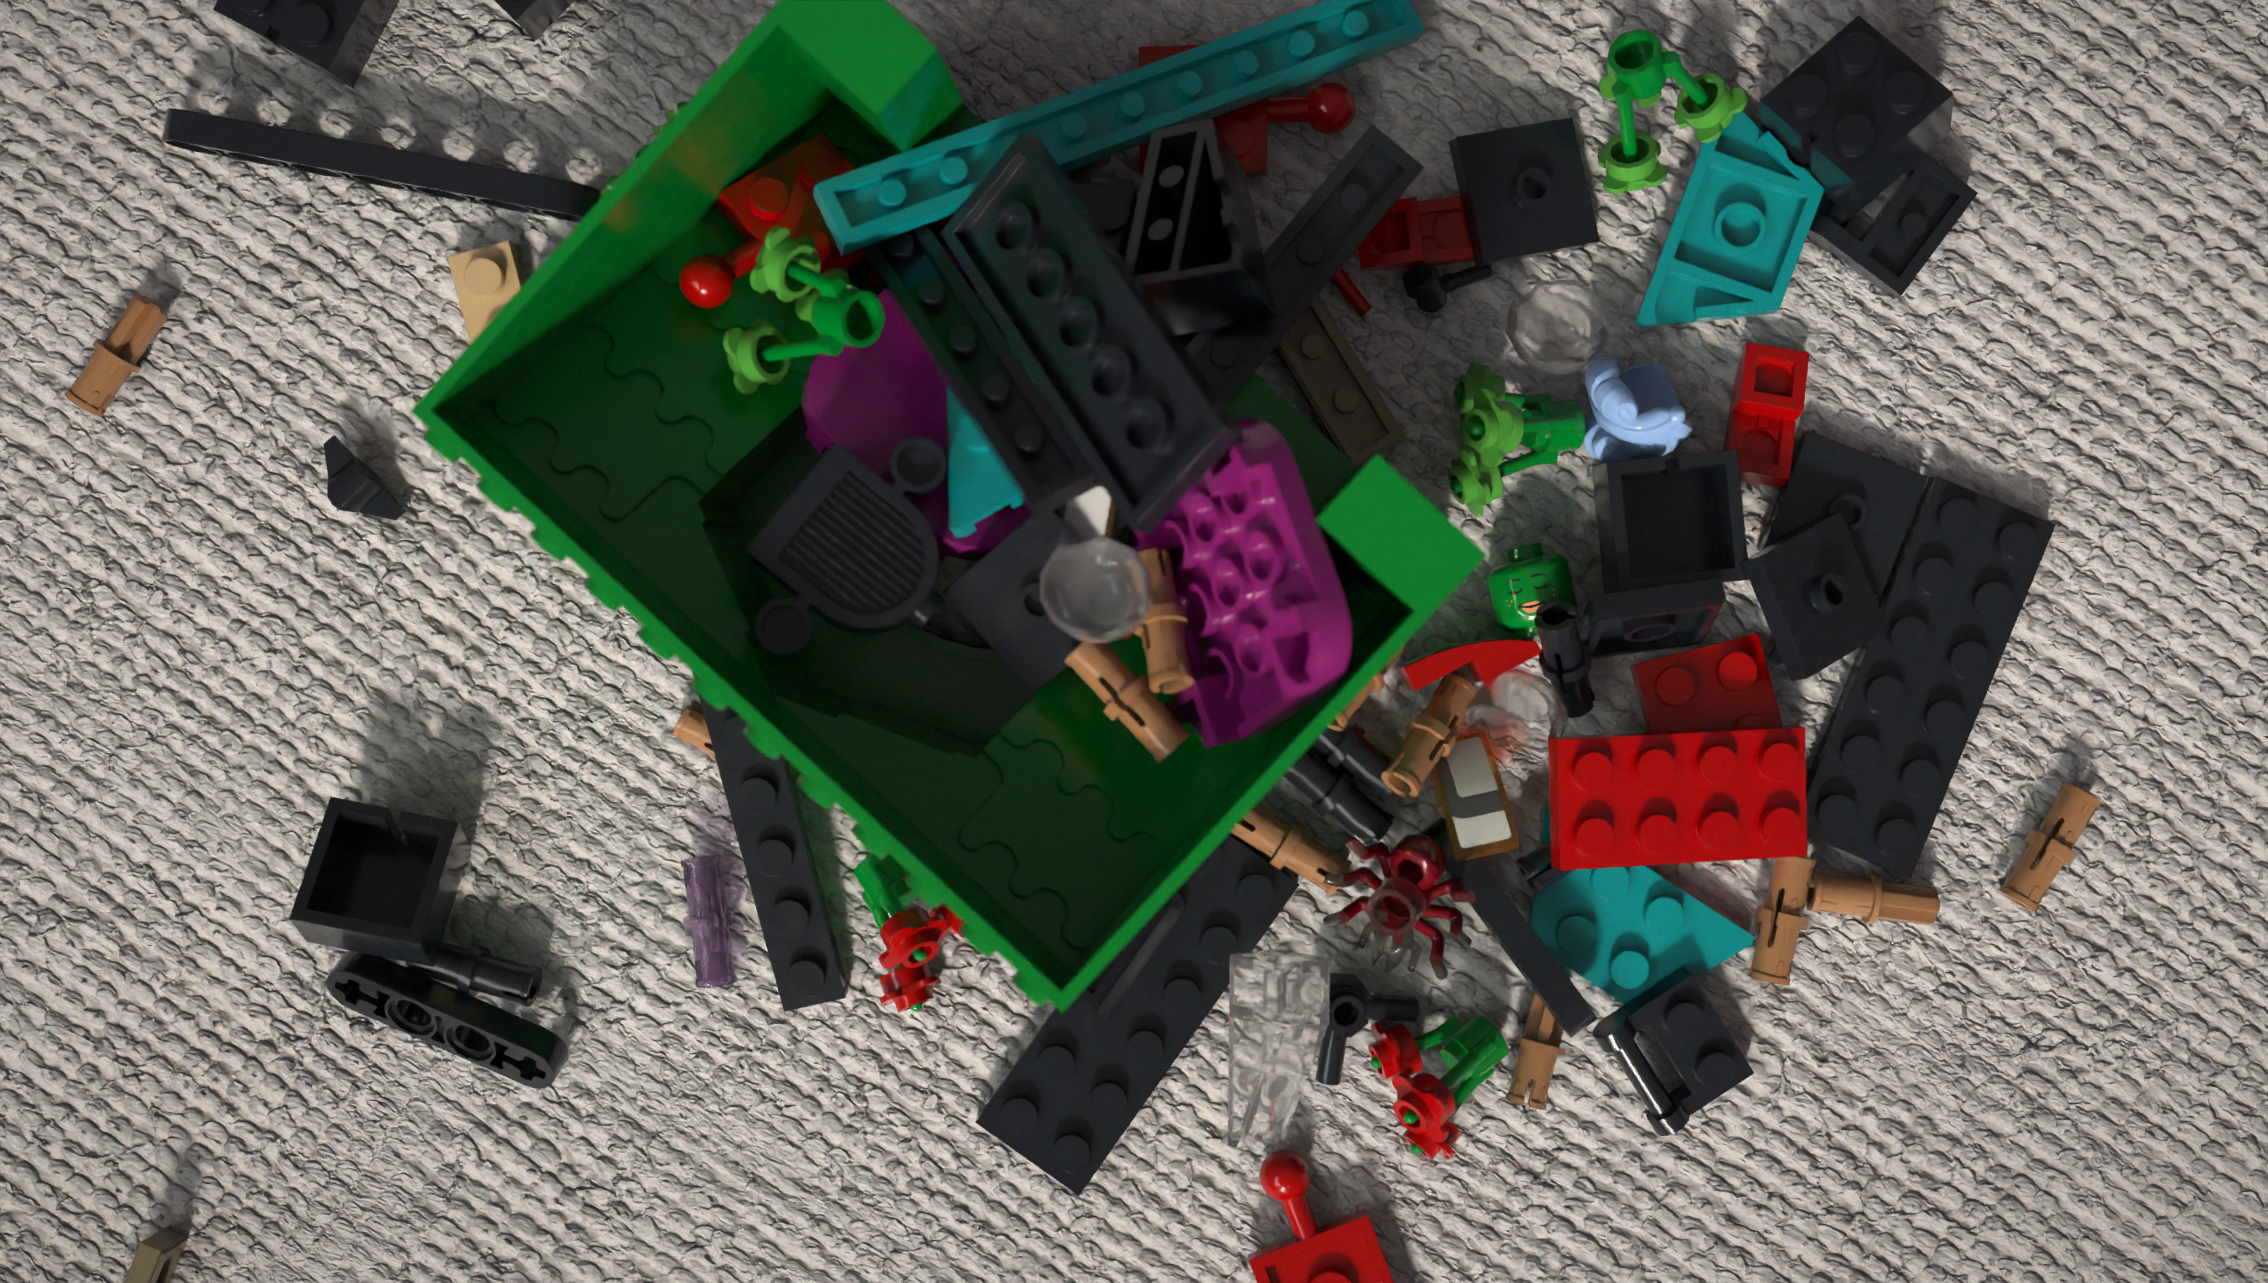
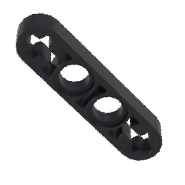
(1517, 938)
(508, 1041)

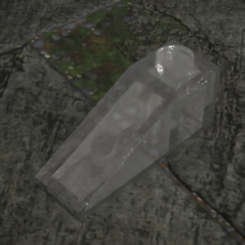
(1273, 1039)

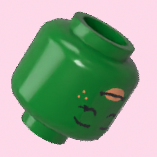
(1526, 584)

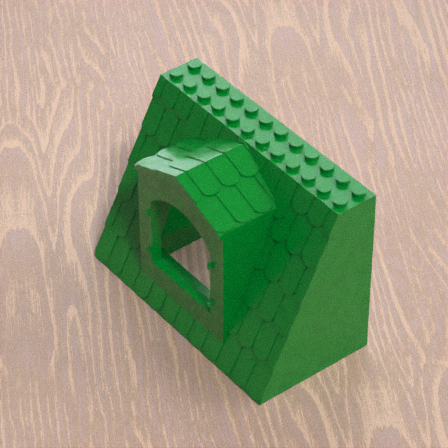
(636, 456)

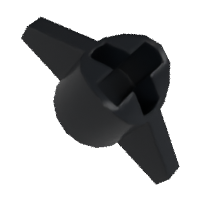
(355, 485)

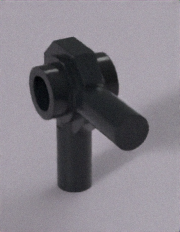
(1350, 1011)

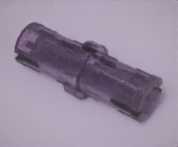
(708, 921)

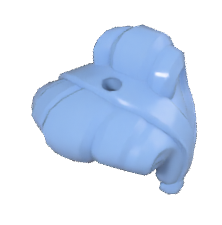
(1632, 412)

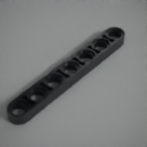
(378, 165)

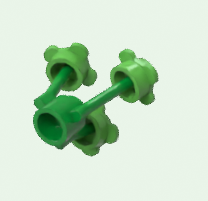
(1638, 72)
(834, 309)
(1496, 426)

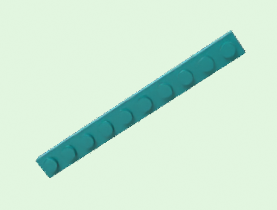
(1115, 113)

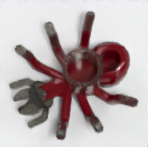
(1402, 900)

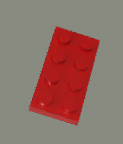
(1677, 797)

